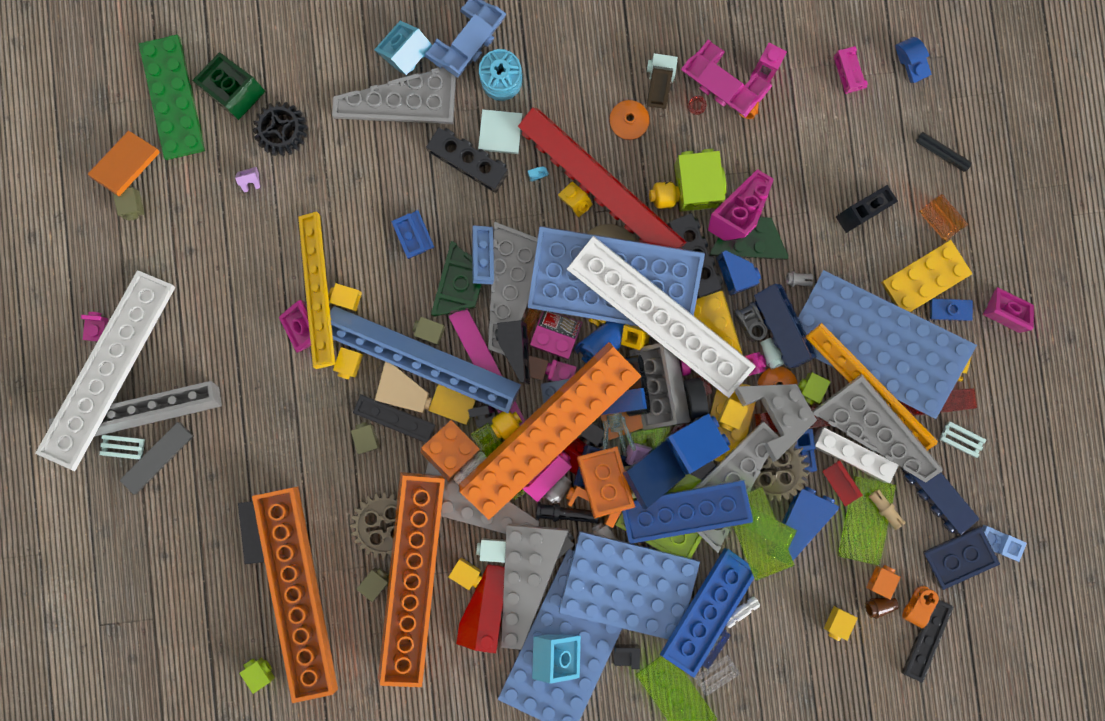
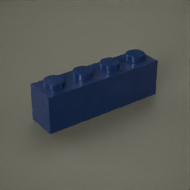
(785, 326)
(944, 502)

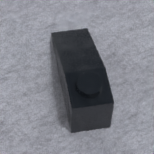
(866, 208)
(514, 343)

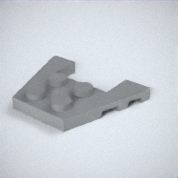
(787, 410)

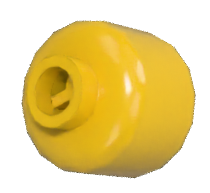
(664, 195)
(505, 424)

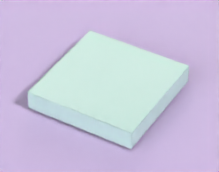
(500, 131)

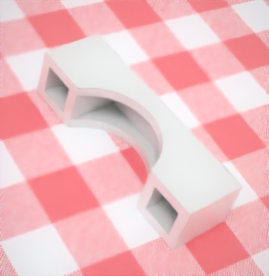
(855, 455)

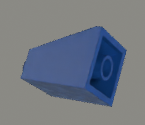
(698, 444)

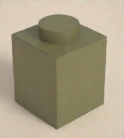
(129, 204)
(428, 330)
(365, 438)
(373, 584)

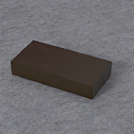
(659, 87)

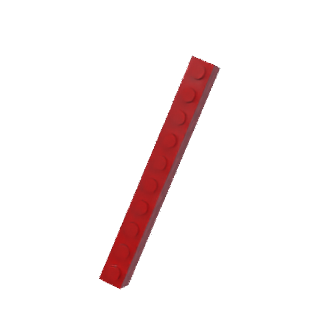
(597, 180)

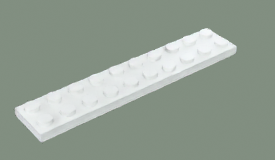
(661, 316)
(105, 371)

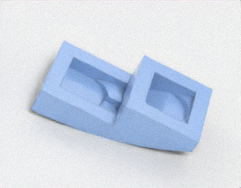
(1004, 544)

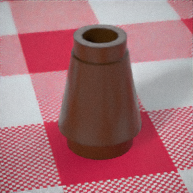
(880, 606)

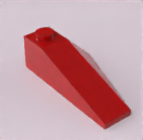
(482, 617)

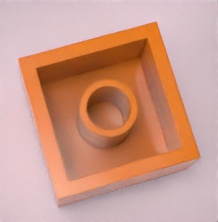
(449, 450)

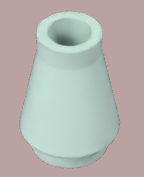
(771, 353)

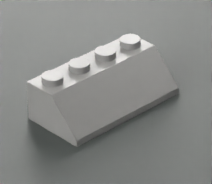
(664, 387)

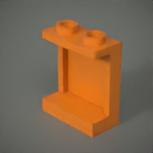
(609, 520)

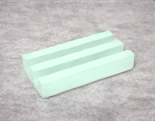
(105, 445)
(978, 447)

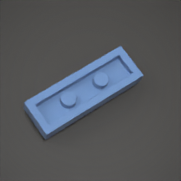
(482, 255)

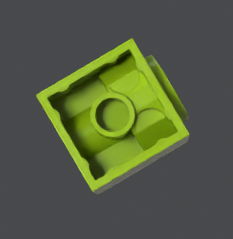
(700, 180)

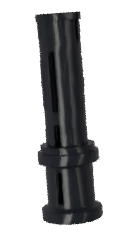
(558, 513)

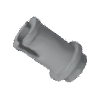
(798, 279)

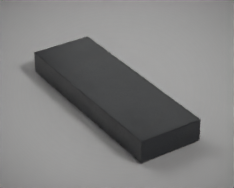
(250, 534)

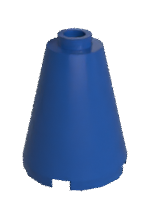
(594, 342)

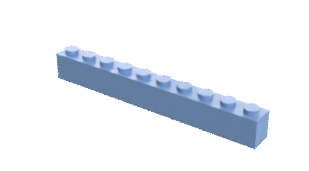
(423, 360)

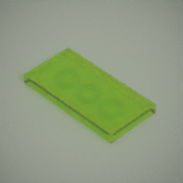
(864, 526)
(762, 539)
(674, 692)

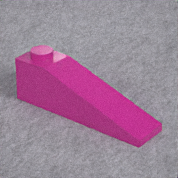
(742, 209)

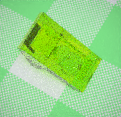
(655, 435)

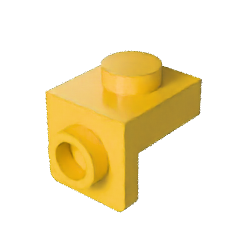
(575, 199)

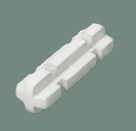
(469, 467)
(743, 610)

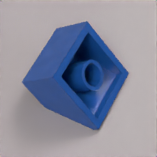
(737, 273)

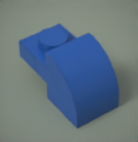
(914, 57)
(808, 444)

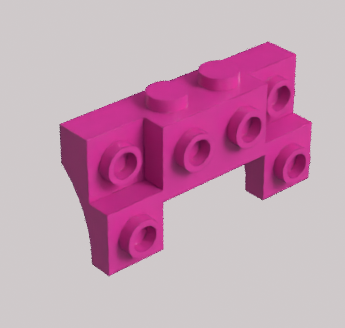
(726, 88)

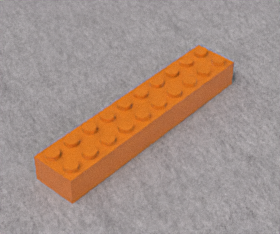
(549, 431)
(411, 580)
(295, 594)

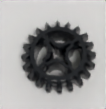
(264, 133)

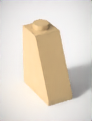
(401, 390)

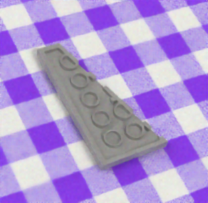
(413, 98)
(512, 278)
(872, 422)
(740, 464)
(458, 508)
(528, 568)

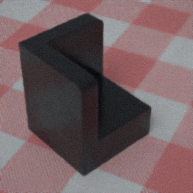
(627, 655)

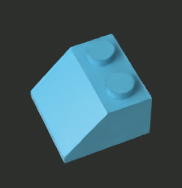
(403, 47)
(556, 657)

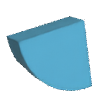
(537, 173)

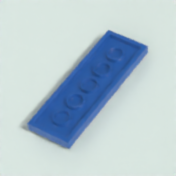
(689, 512)
(708, 613)

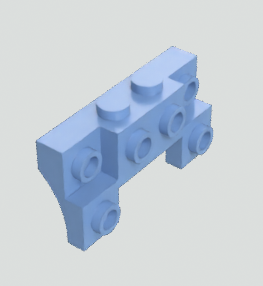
(469, 43)

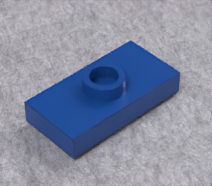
(951, 309)

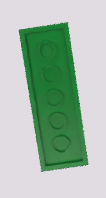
(171, 97)

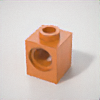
(883, 581)

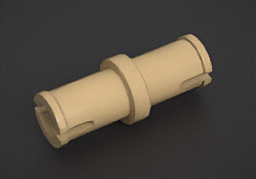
(887, 509)

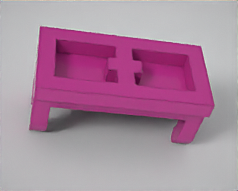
(849, 70)

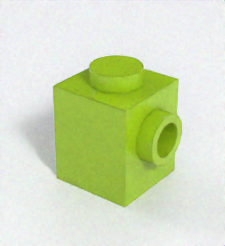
(813, 388)
(257, 674)

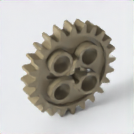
(779, 486)
(378, 507)

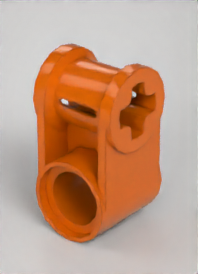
(920, 609)

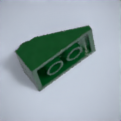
(229, 85)

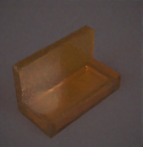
(943, 217)

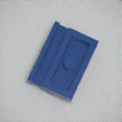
(412, 234)

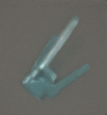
(617, 423)

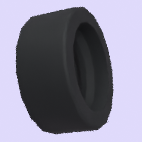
(696, 397)

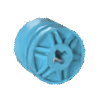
(501, 86)

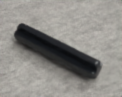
(943, 152)

